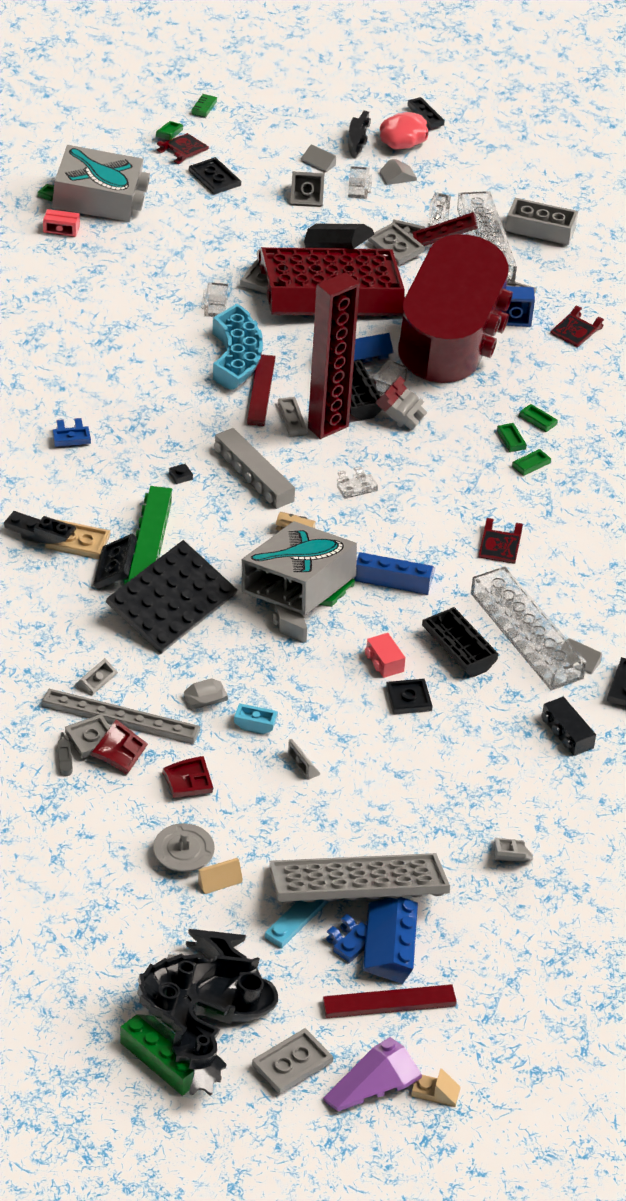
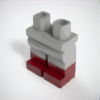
(402, 404)

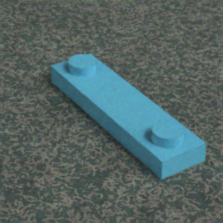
(293, 921)

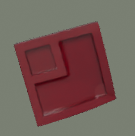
(119, 747)
(188, 777)

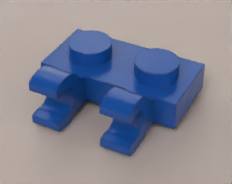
(71, 436)
(353, 943)

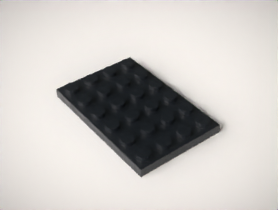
(171, 596)

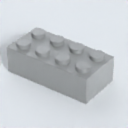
(541, 221)

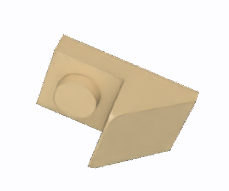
(438, 1090)

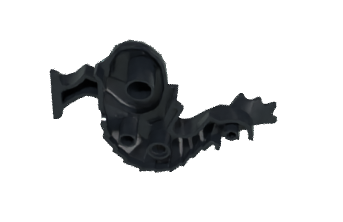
(219, 988)

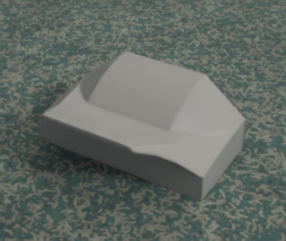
(205, 693)

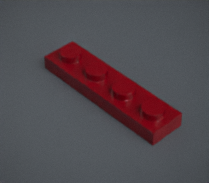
(451, 227)

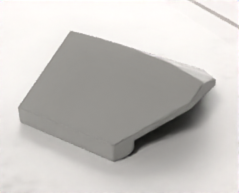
(397, 172)
(511, 850)

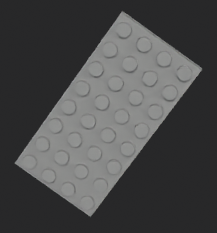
(358, 877)

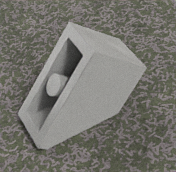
(290, 623)

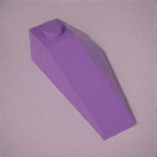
(380, 1070)

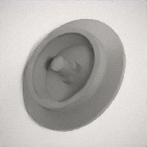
(184, 847)

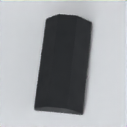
(337, 235)
(363, 394)
(461, 641)

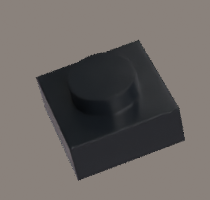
(180, 473)

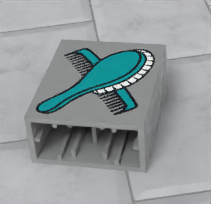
(100, 183)
(299, 567)

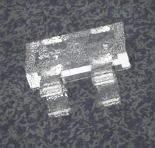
(358, 485)

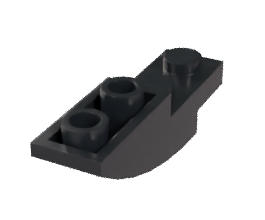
(357, 133)
(40, 531)

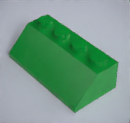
(153, 1046)

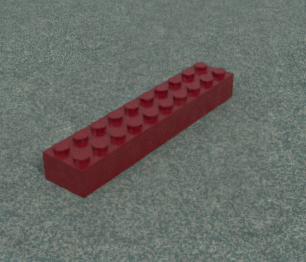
(333, 354)

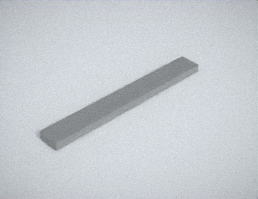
(128, 717)

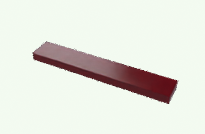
(261, 390)
(389, 1001)

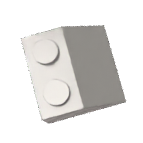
(307, 188)

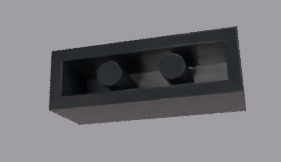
(568, 726)

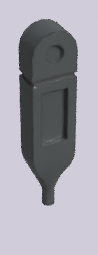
(64, 756)

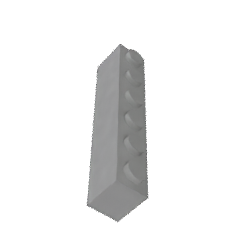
(254, 468)

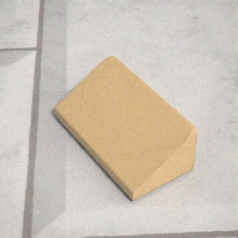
(220, 876)

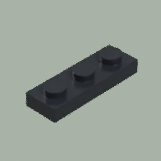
(421, 107)

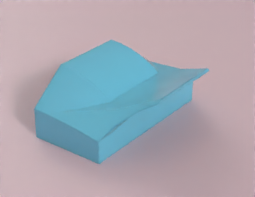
(255, 718)

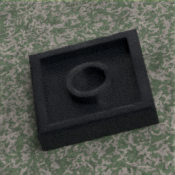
(409, 696)

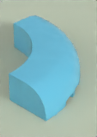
(242, 343)

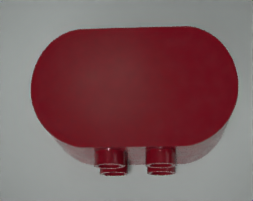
(454, 309)

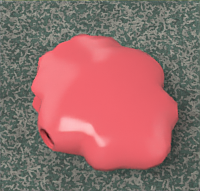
(404, 130)

